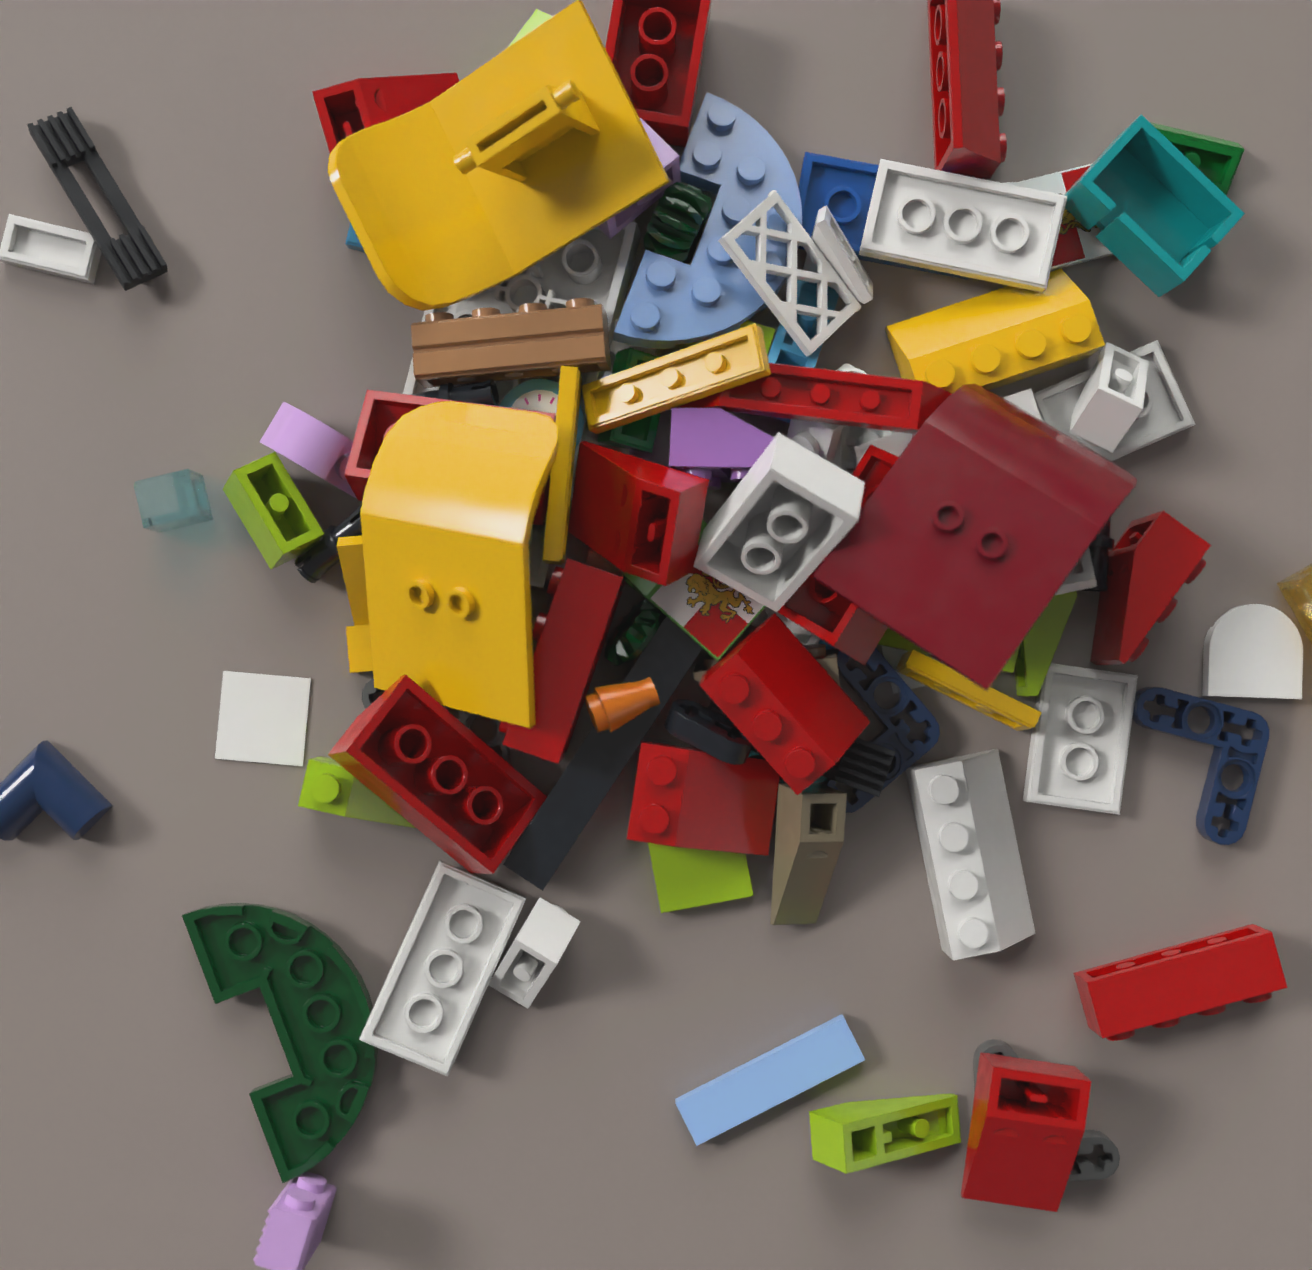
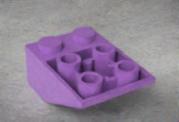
(714, 445)

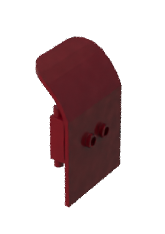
(975, 531)

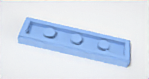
(769, 1079)

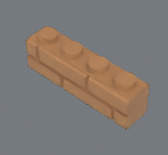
(510, 344)

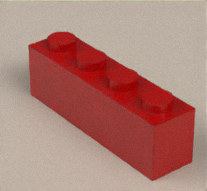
(1180, 982)

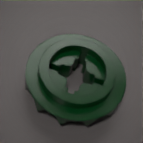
(633, 633)

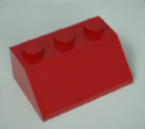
(785, 703)

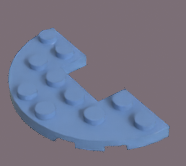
(712, 296)

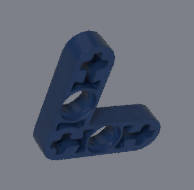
(893, 735)
(1227, 751)

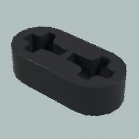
(707, 731)

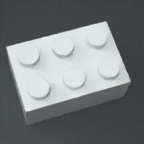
(779, 523)

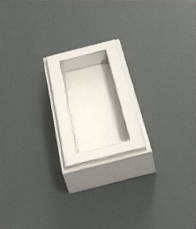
(50, 249)

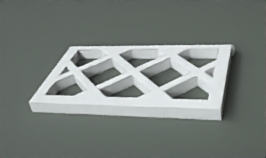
(756, 273)

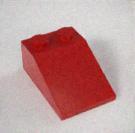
(701, 801)

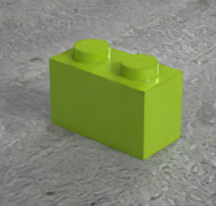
(272, 510)

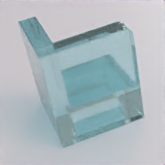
(172, 500)

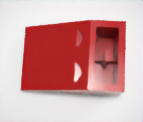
(374, 100)
(637, 513)
(1142, 579)
(1024, 1131)

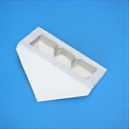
(840, 255)

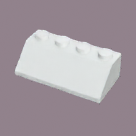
(970, 854)

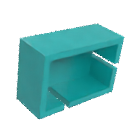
(1152, 207)

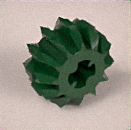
(678, 222)

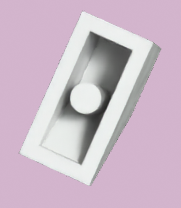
(1110, 398)
(534, 952)

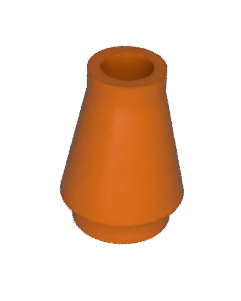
(620, 703)

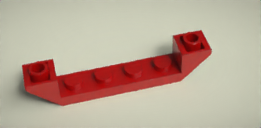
(832, 398)

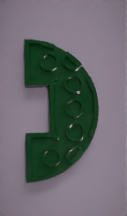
(316, 1011)

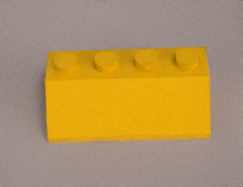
(998, 336)

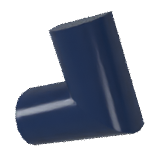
(49, 784)

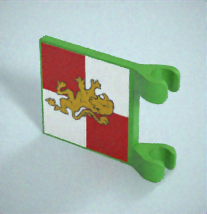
(701, 607)

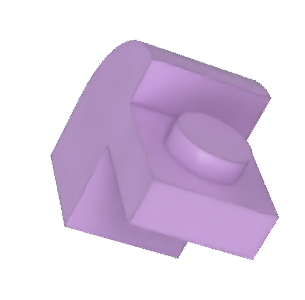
(310, 445)

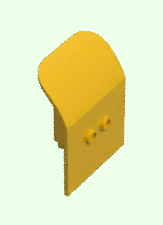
(497, 167)
(451, 554)

